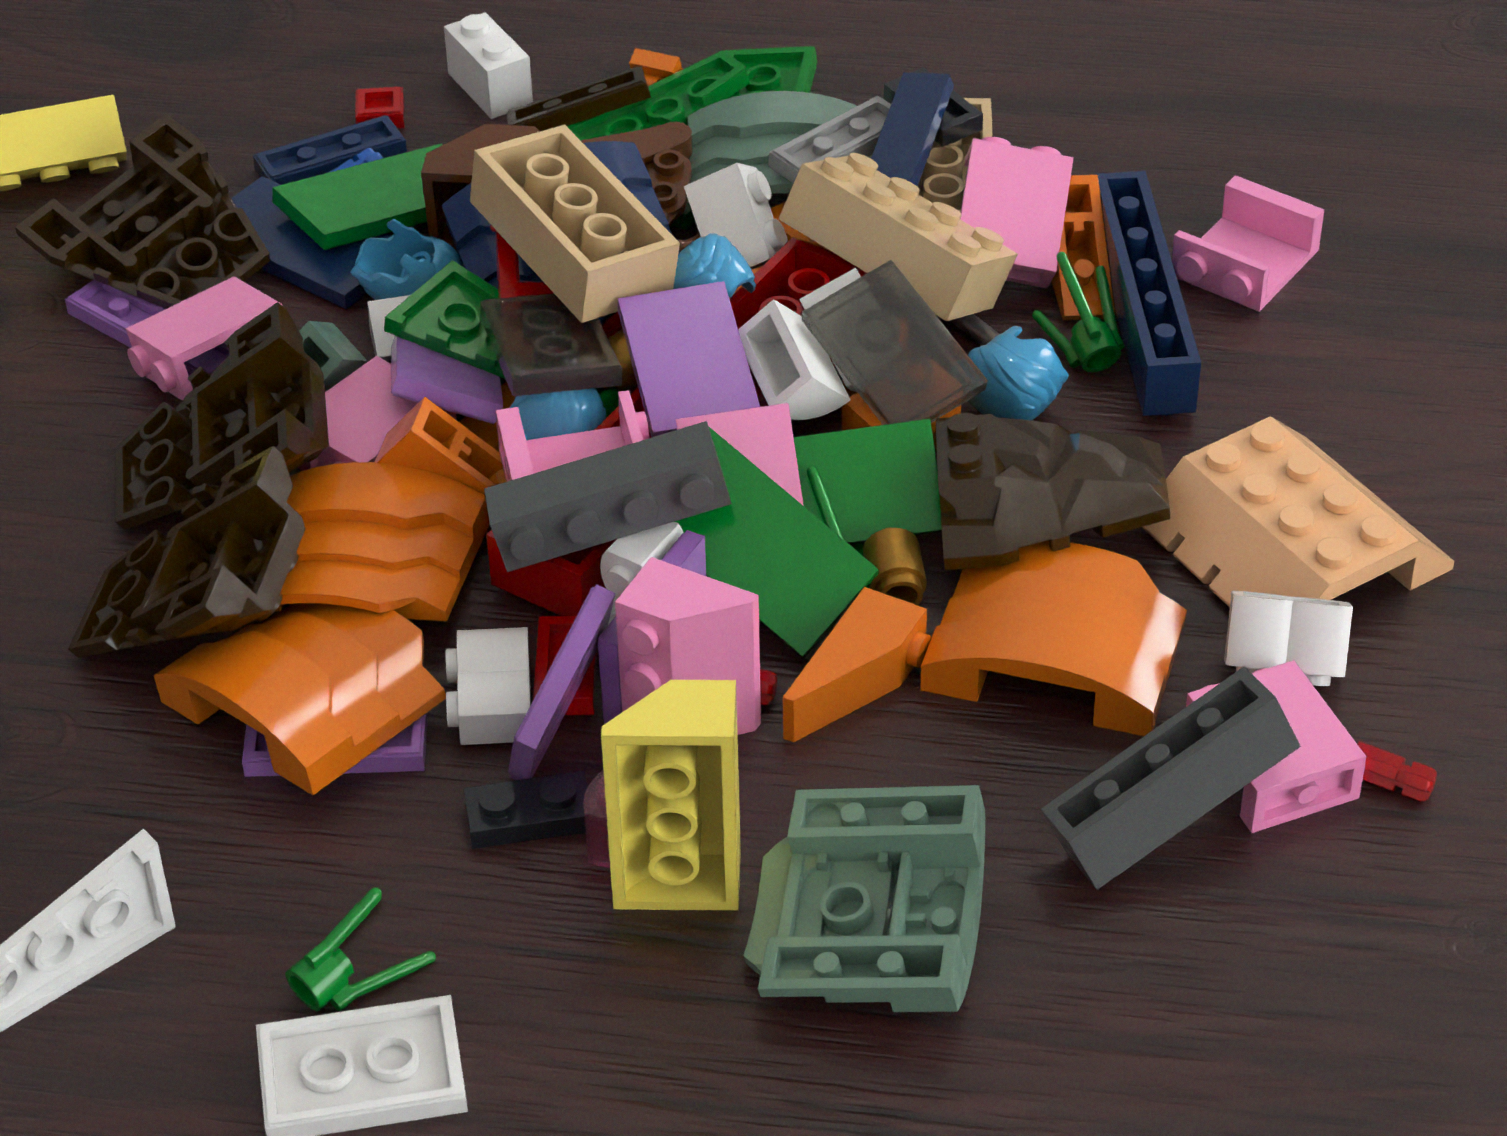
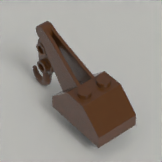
(662, 148)

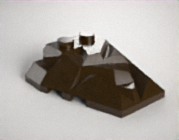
(157, 227)
(252, 401)
(1037, 482)
(208, 573)

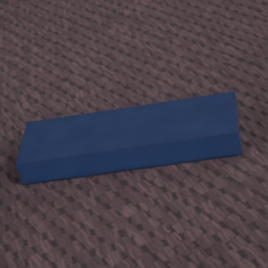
(912, 125)
(329, 150)

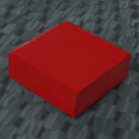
(378, 102)

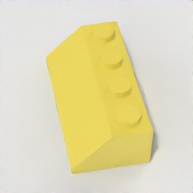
(60, 140)
(674, 799)

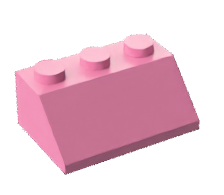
(688, 629)

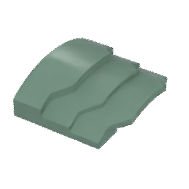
(753, 125)
(873, 898)

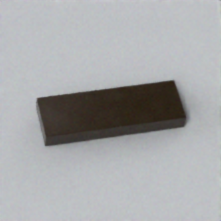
(583, 101)

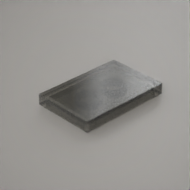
(547, 346)
(894, 348)

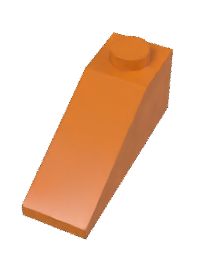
(1084, 245)
(442, 445)
(857, 662)

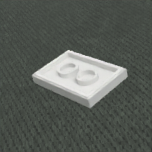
(360, 1068)

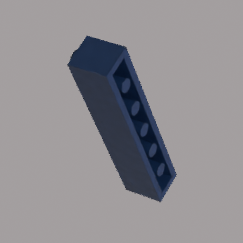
(1148, 298)

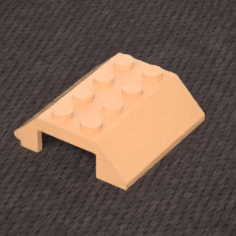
(1285, 521)

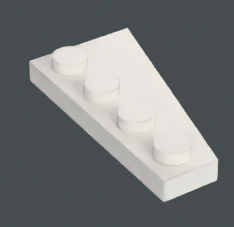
(86, 929)

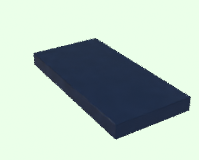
(295, 254)

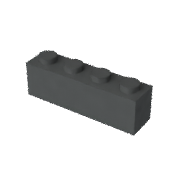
(606, 496)
(1171, 777)

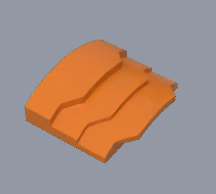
(384, 538)
(1064, 621)
(313, 681)

